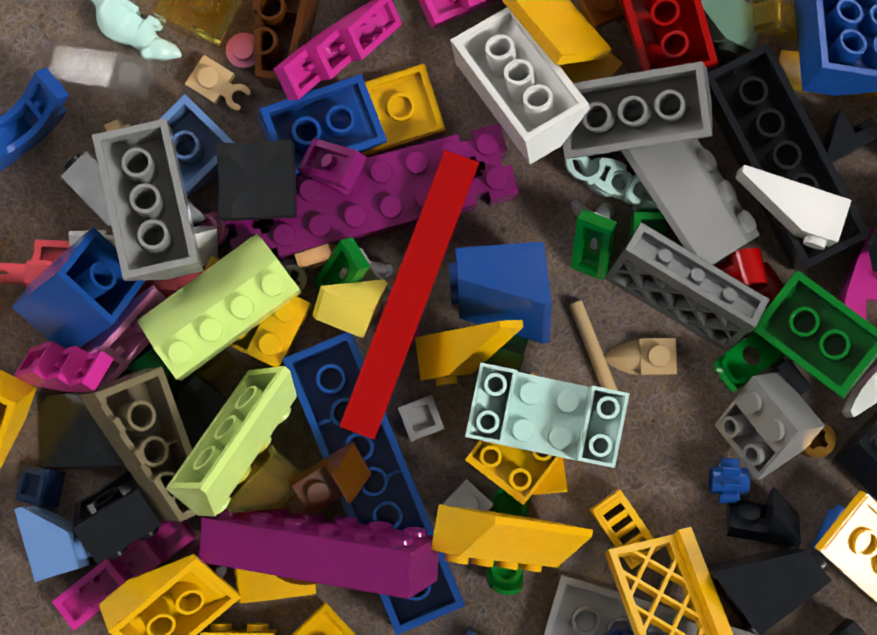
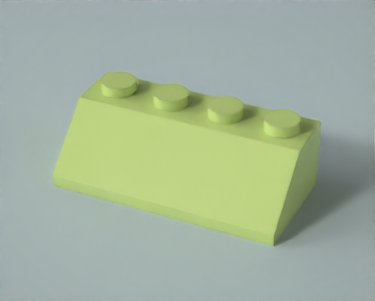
(218, 307)
(234, 440)

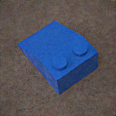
(333, 113)

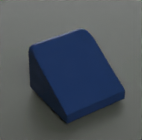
(40, 486)

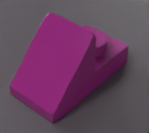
(332, 165)

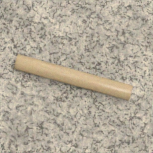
(592, 345)

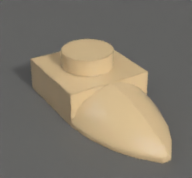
(645, 356)

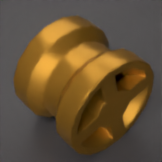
(819, 449)

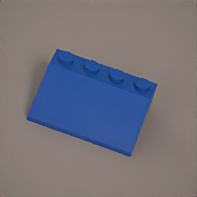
(837, 46)

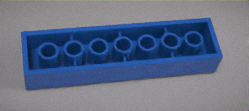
(324, 384)

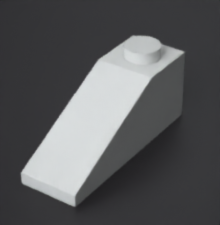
(799, 207)

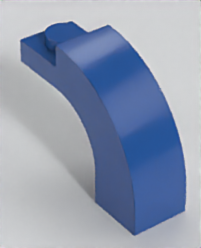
(31, 117)

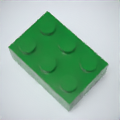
(819, 334)

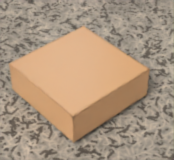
(314, 257)

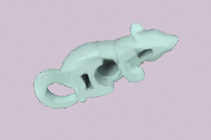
(122, 24)
(610, 179)

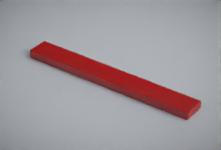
(409, 294)

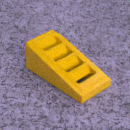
(605, 506)

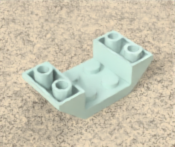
(547, 415)

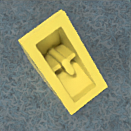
(350, 305)

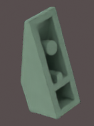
(731, 26)

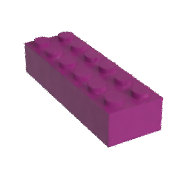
(322, 550)

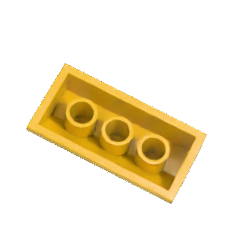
(504, 539)

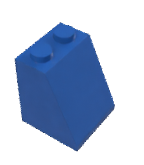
(504, 285)
(78, 293)

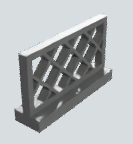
(701, 283)

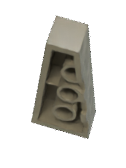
(146, 433)

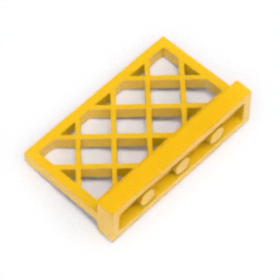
(690, 575)

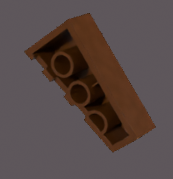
(278, 33)

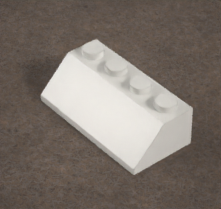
(519, 84)

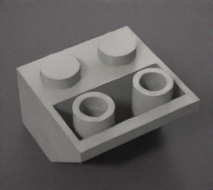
(768, 423)

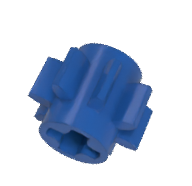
(729, 480)

